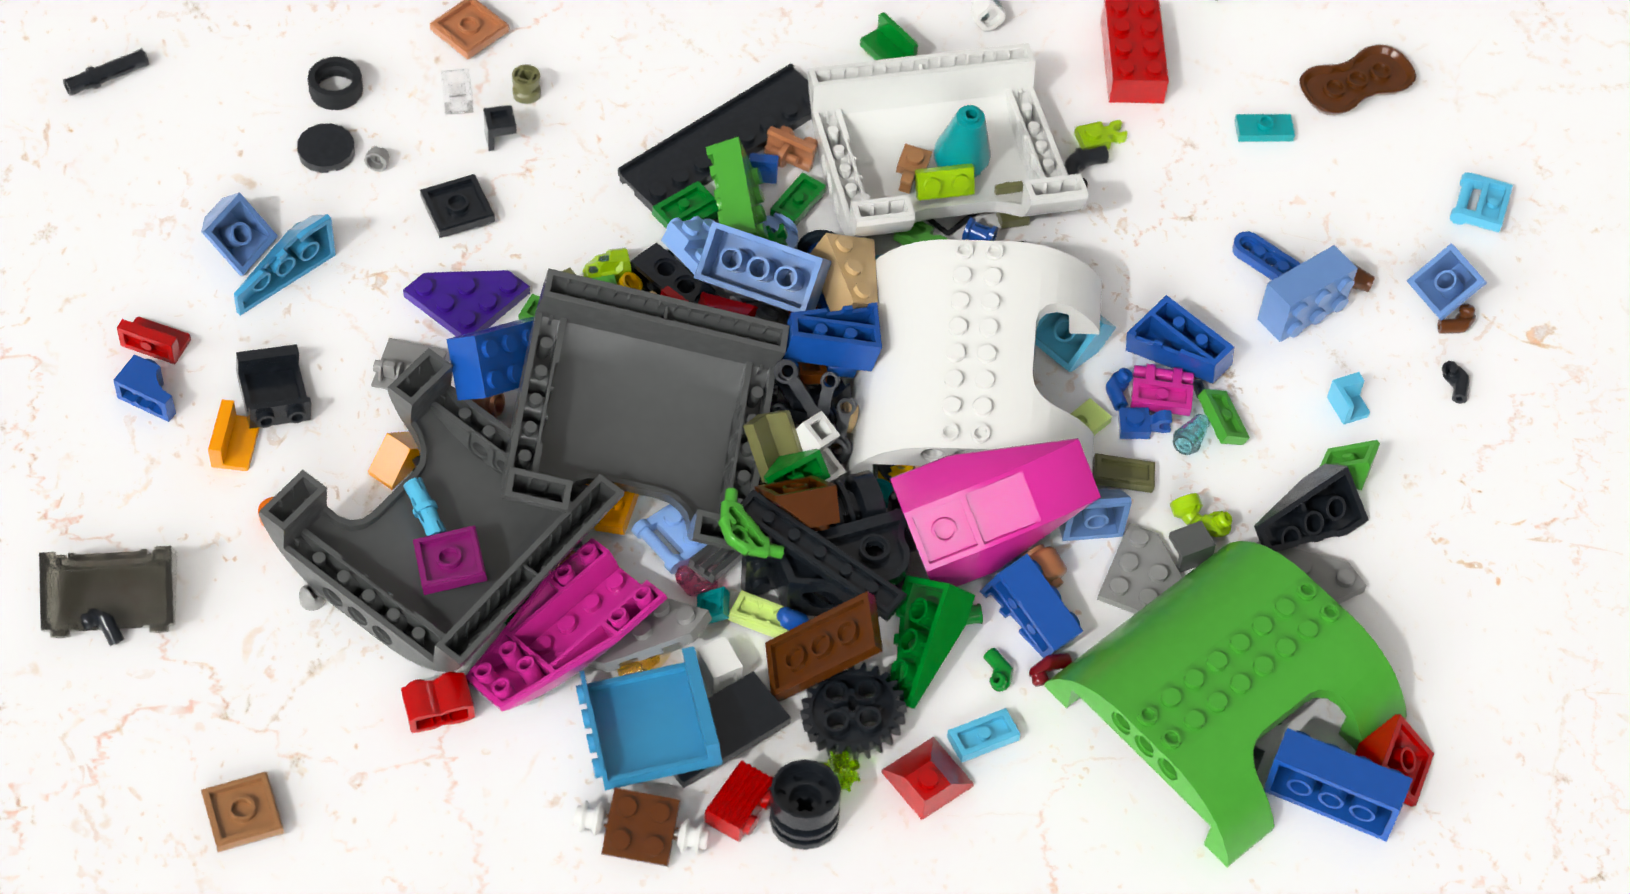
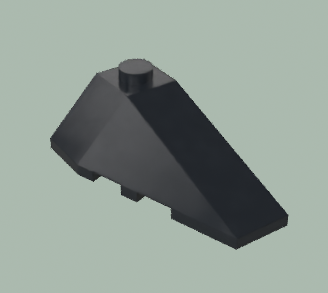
(1313, 510)

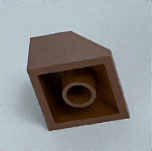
(806, 499)

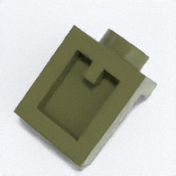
(1008, 220)

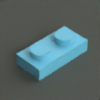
(983, 735)

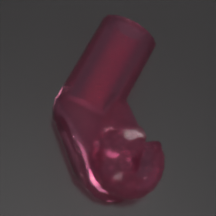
(691, 583)

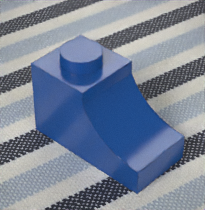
(141, 386)

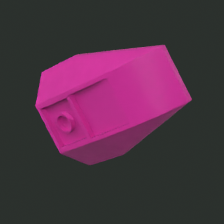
(991, 505)
(563, 627)

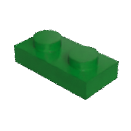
(799, 198)

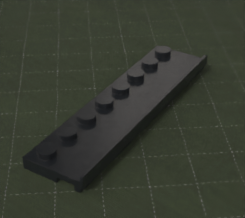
(683, 156)

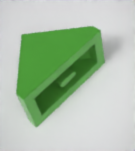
(1358, 458)

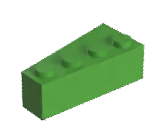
(737, 188)

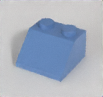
(1101, 519)

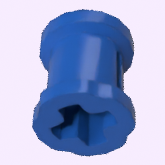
(978, 231)

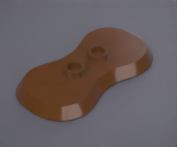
(1369, 73)

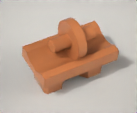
(791, 148)

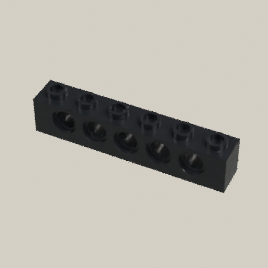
(661, 269)

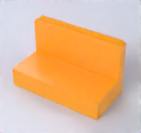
(231, 439)

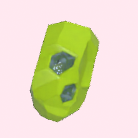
(612, 262)

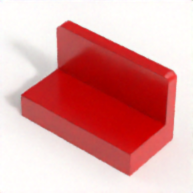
(153, 339)

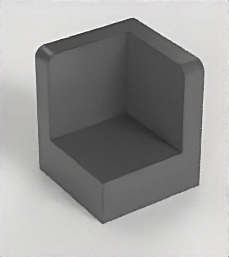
(1192, 545)

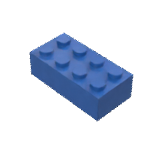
(489, 359)
(1337, 784)

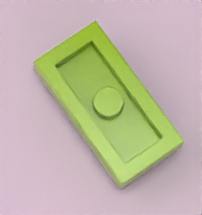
(944, 181)

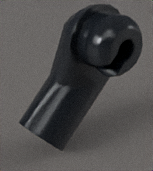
(1457, 379)
(103, 621)

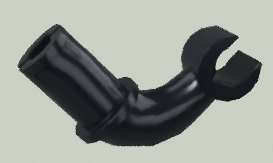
(1085, 157)

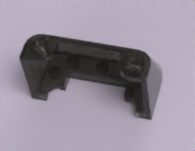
(130, 586)

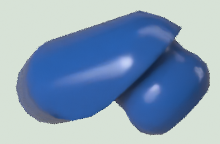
(1117, 385)
(791, 618)

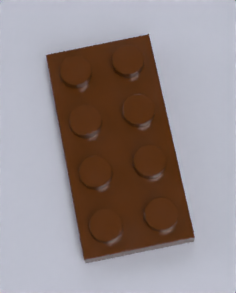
(823, 646)

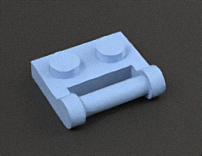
(673, 528)

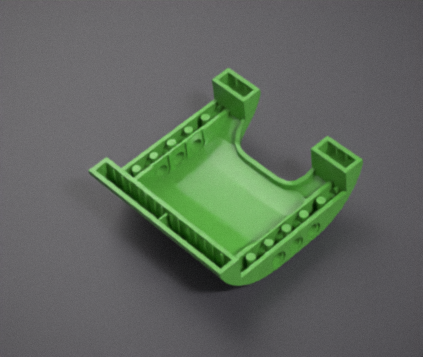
(1221, 667)

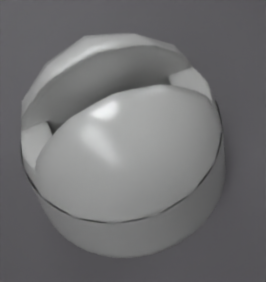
(372, 156)
(307, 600)

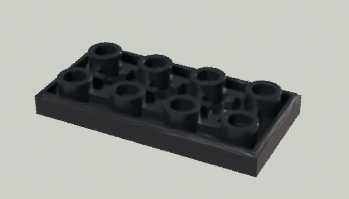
(742, 718)

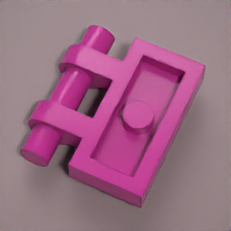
(1162, 395)

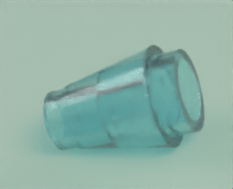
(1191, 435)

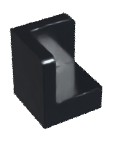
(498, 122)

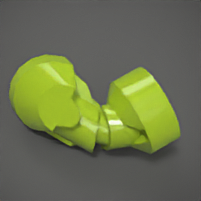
(1188, 509)

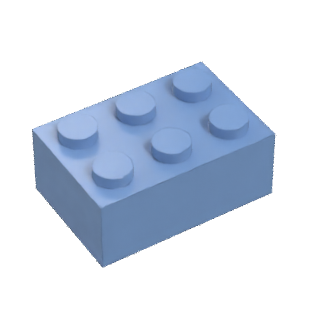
(1307, 294)

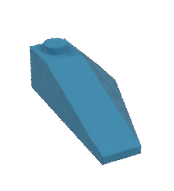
(295, 255)

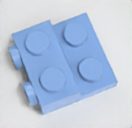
(687, 239)

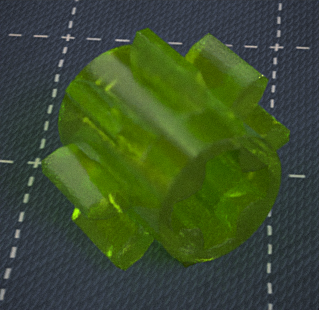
(838, 763)

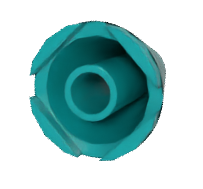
(964, 141)

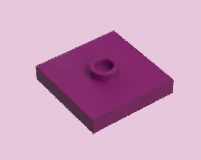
(449, 560)

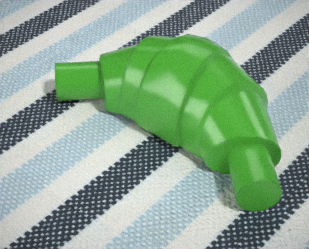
(741, 530)

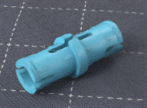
(424, 507)

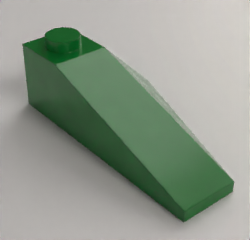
(927, 632)

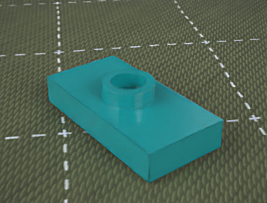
(1264, 128)

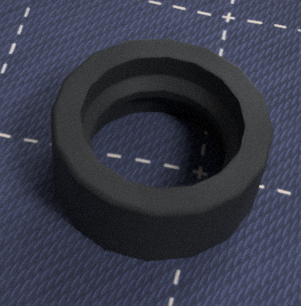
(340, 98)

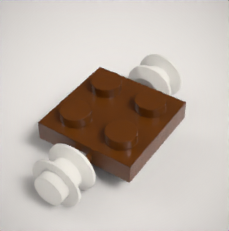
(641, 827)

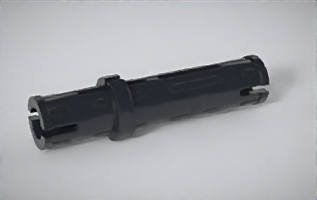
(110, 70)

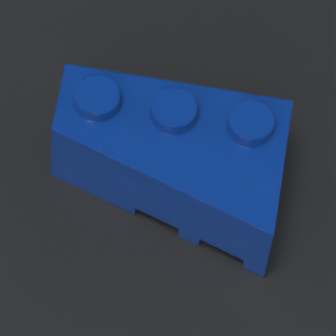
(835, 338)
(1180, 340)
(1034, 606)

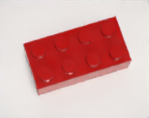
(1134, 51)

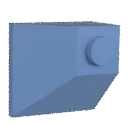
(237, 232)
(1446, 281)

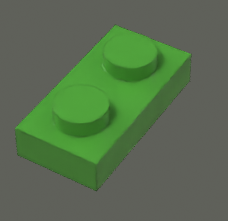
(1223, 417)

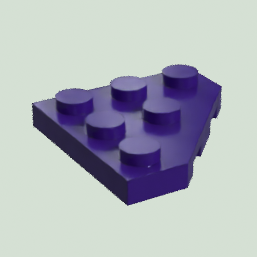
(466, 299)

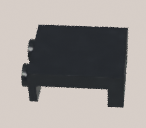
(272, 386)

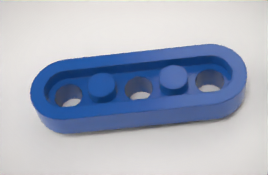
(1261, 254)

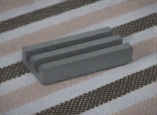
(696, 561)

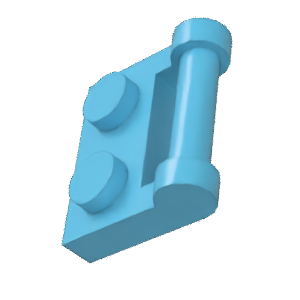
(1490, 206)

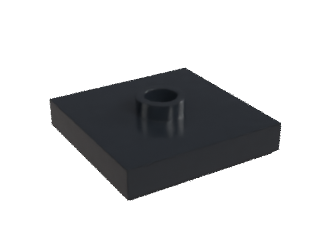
(457, 205)

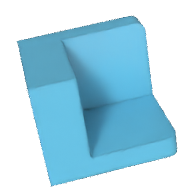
(1346, 398)

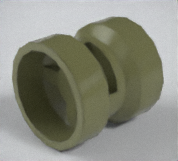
(526, 84)

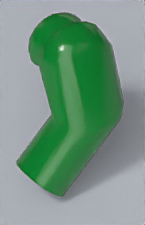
(1002, 670)

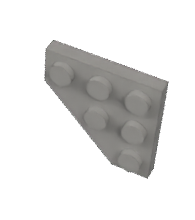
(1138, 571)
(1331, 574)
(665, 626)

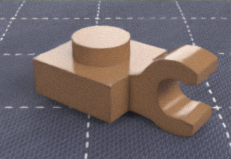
(911, 159)

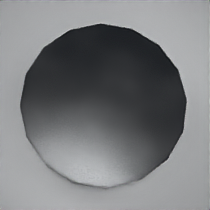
(325, 147)

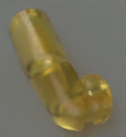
(639, 666)

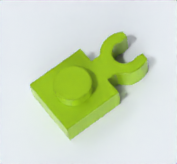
(1096, 134)

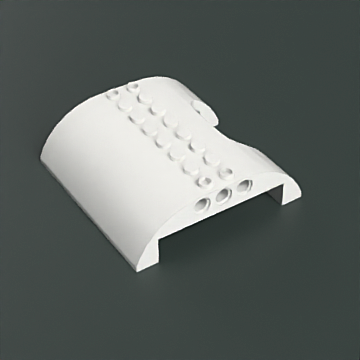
(877, 106)
(963, 351)

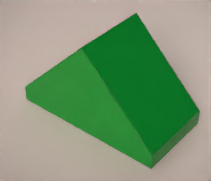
(797, 465)

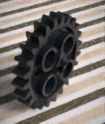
(854, 735)

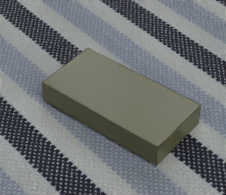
(1124, 473)

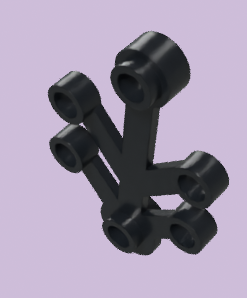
(811, 407)

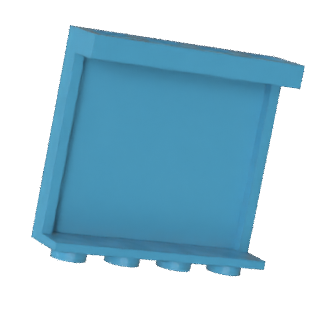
(649, 723)

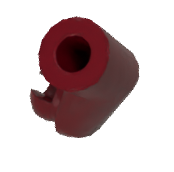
(1048, 663)

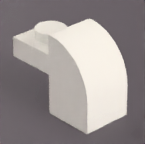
(819, 434)

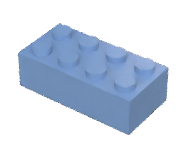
(762, 269)

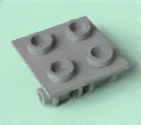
(396, 359)

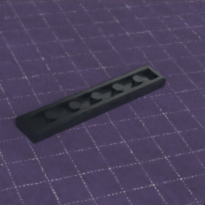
(822, 555)

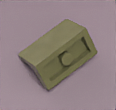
(770, 437)

